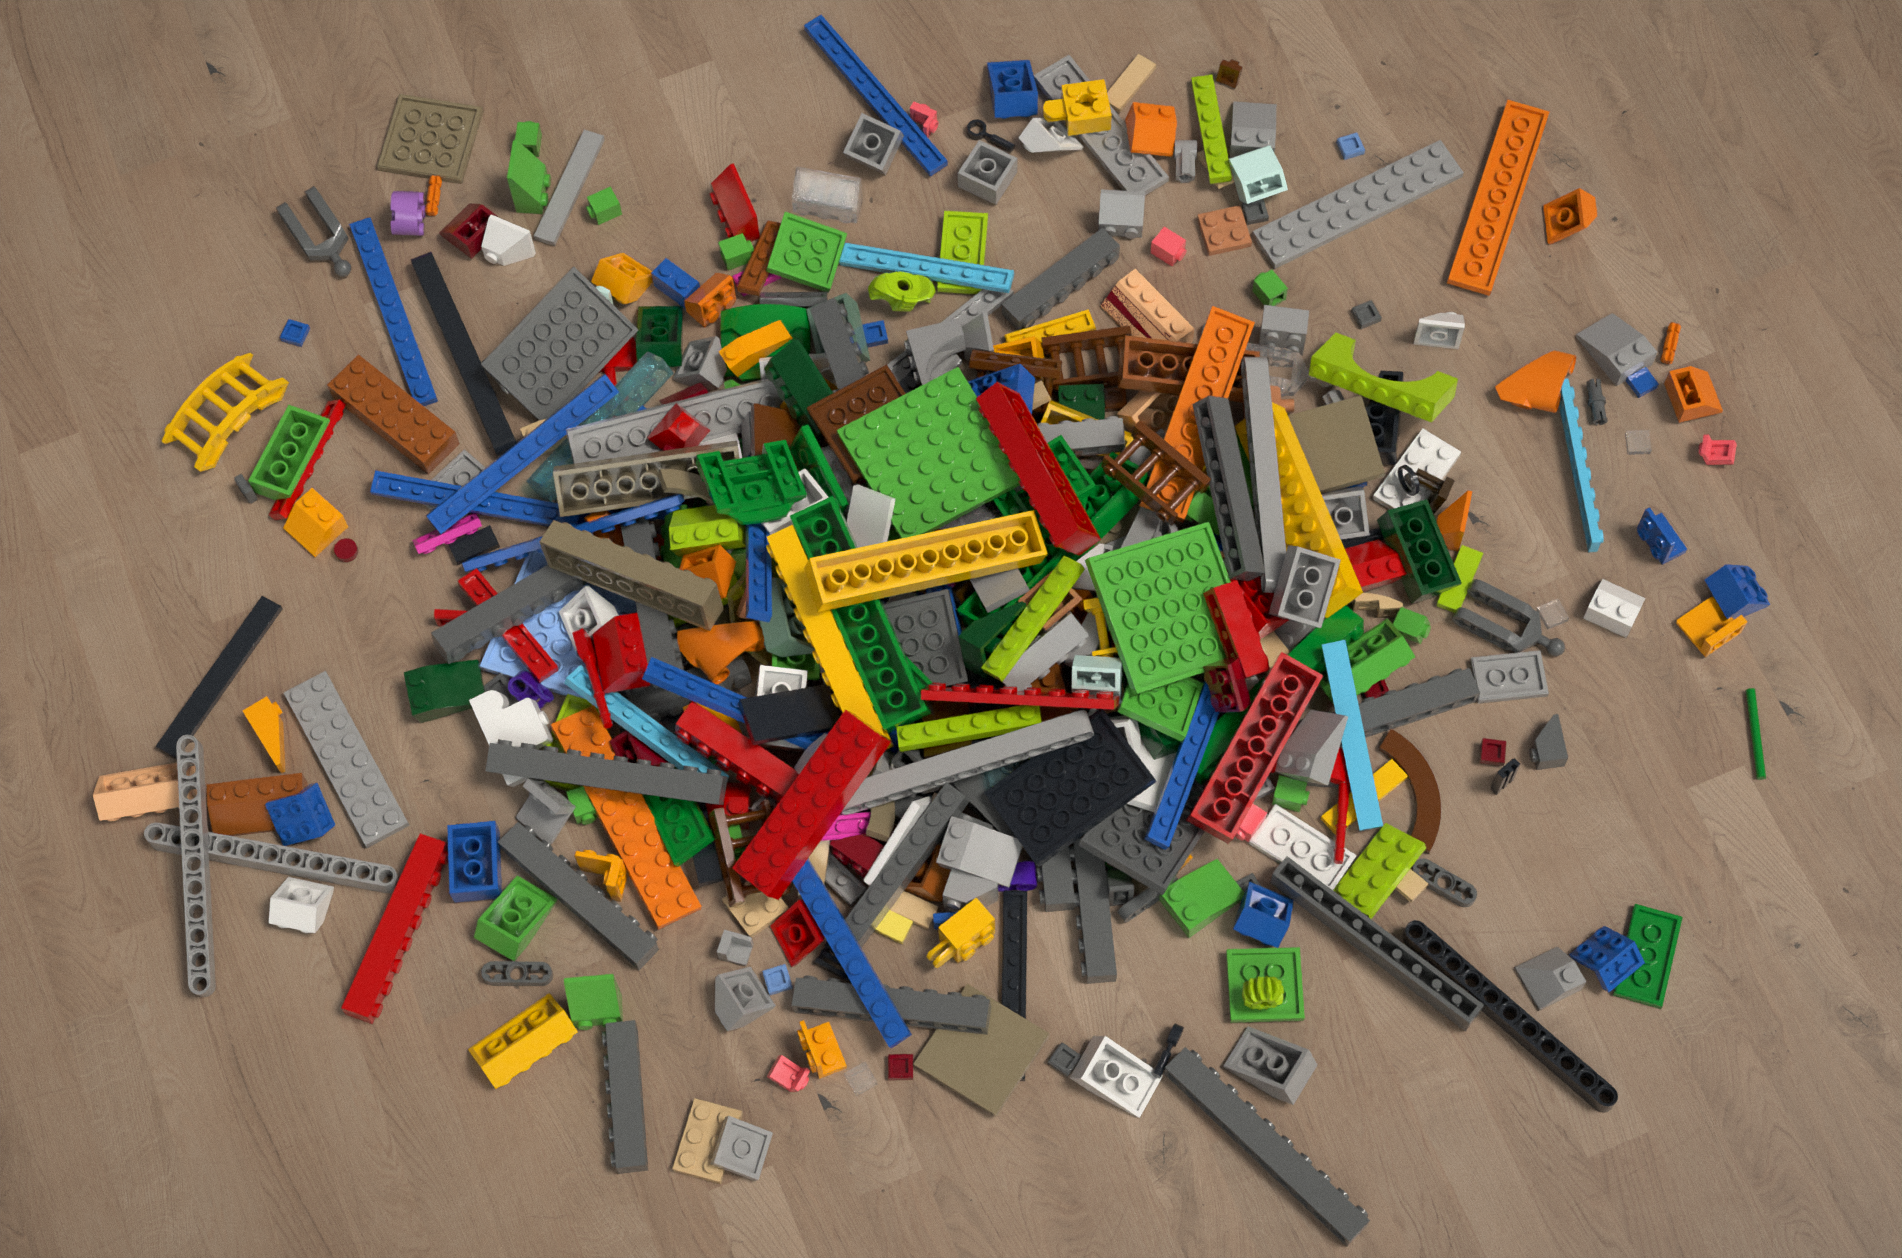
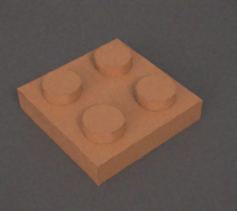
(1224, 230)

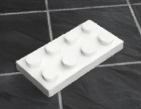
(1425, 453)

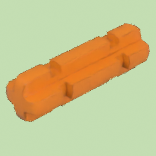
(433, 195)
(1670, 343)

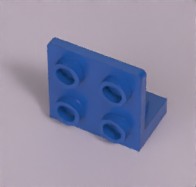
(1660, 537)
(301, 815)
(1609, 956)

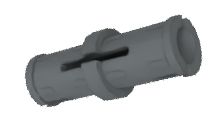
(1596, 401)

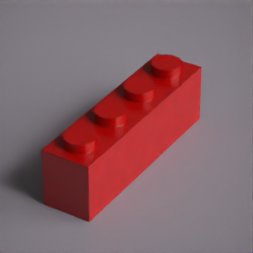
(1236, 628)

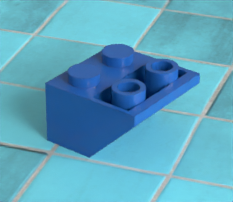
(1737, 591)

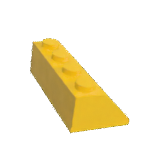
(523, 1041)

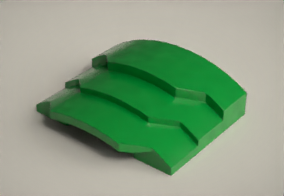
(748, 318)
(1081, 482)
(754, 486)

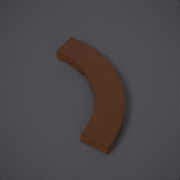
(1422, 784)

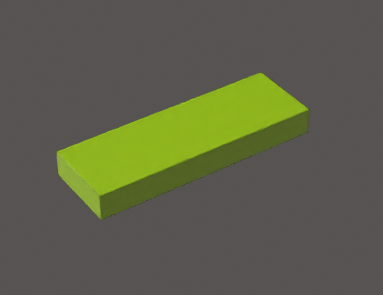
(1466, 566)

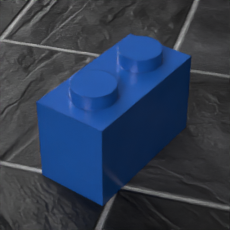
(674, 281)

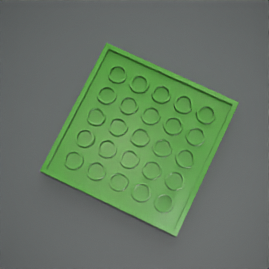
(930, 455)
(1159, 607)

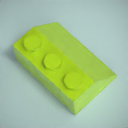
(704, 528)

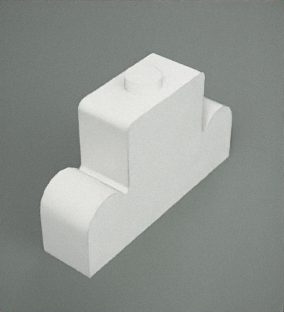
(515, 723)

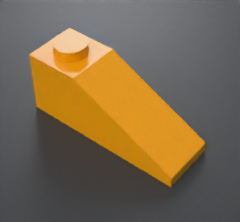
(747, 349)
(269, 728)

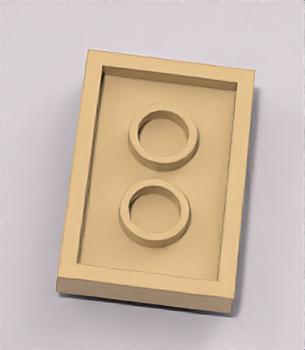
(701, 1139)

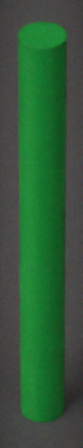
(1755, 734)

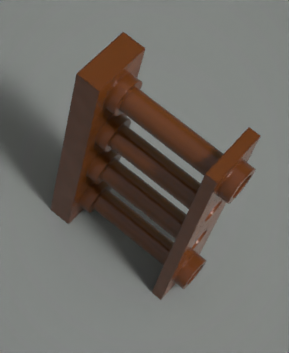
(1082, 341)
(1042, 367)
(1160, 451)
(726, 845)

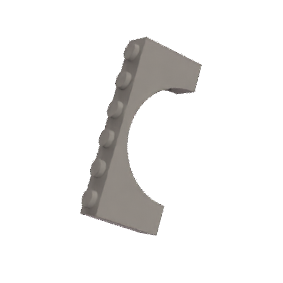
(931, 346)

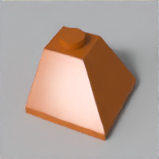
(1569, 214)
(1453, 521)

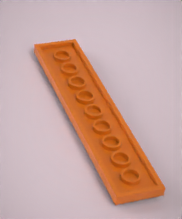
(1498, 198)
(1209, 374)
(630, 827)

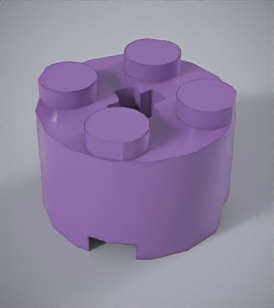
(407, 213)

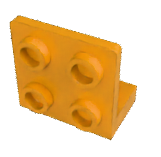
(1709, 627)
(610, 866)
(823, 1049)

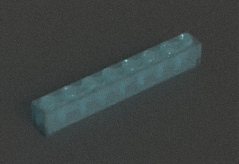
(634, 391)

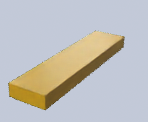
(1069, 324)
(1385, 781)

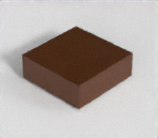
(1114, 399)

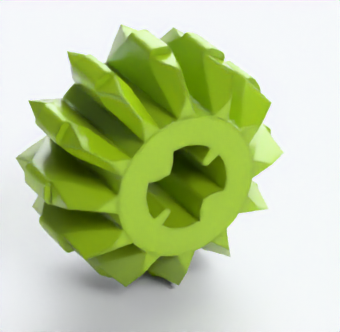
(1262, 992)

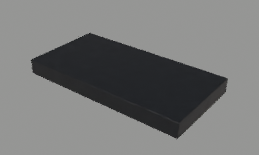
(789, 714)

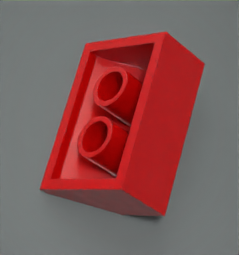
(734, 205)
(1375, 564)
(1259, 605)
(621, 654)

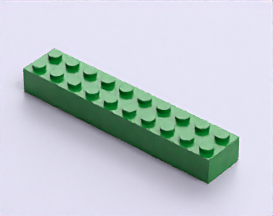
(1104, 508)
(865, 625)

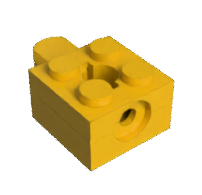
(1081, 117)
(963, 934)

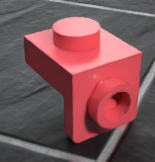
(925, 116)
(1717, 451)
(788, 1074)

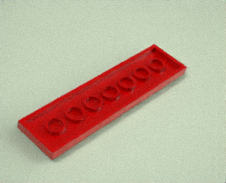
(1030, 696)

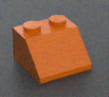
(1151, 129)

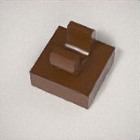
(1229, 73)

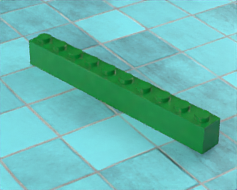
(1340, 626)

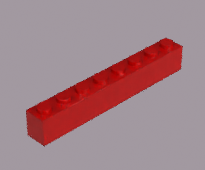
(396, 929)

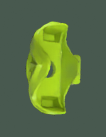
(888, 287)

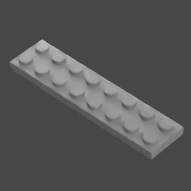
(1110, 147)
(346, 759)

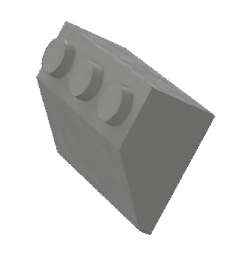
(1304, 586)

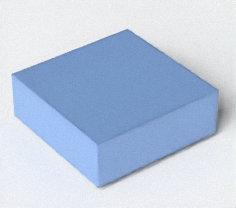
(1350, 146)
(777, 979)

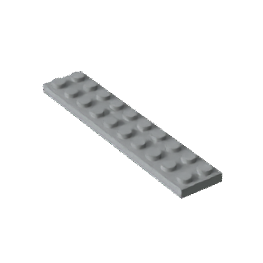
(1357, 204)
(627, 434)

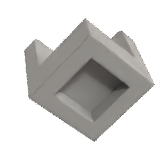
(735, 948)

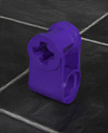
(532, 690)
(1023, 878)

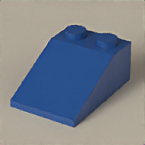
(1012, 89)

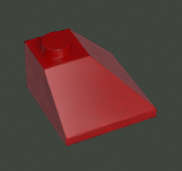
(678, 430)
(736, 801)
(797, 932)

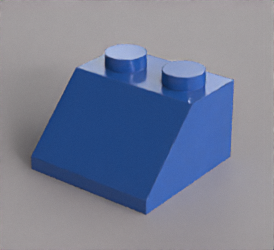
(1263, 915)

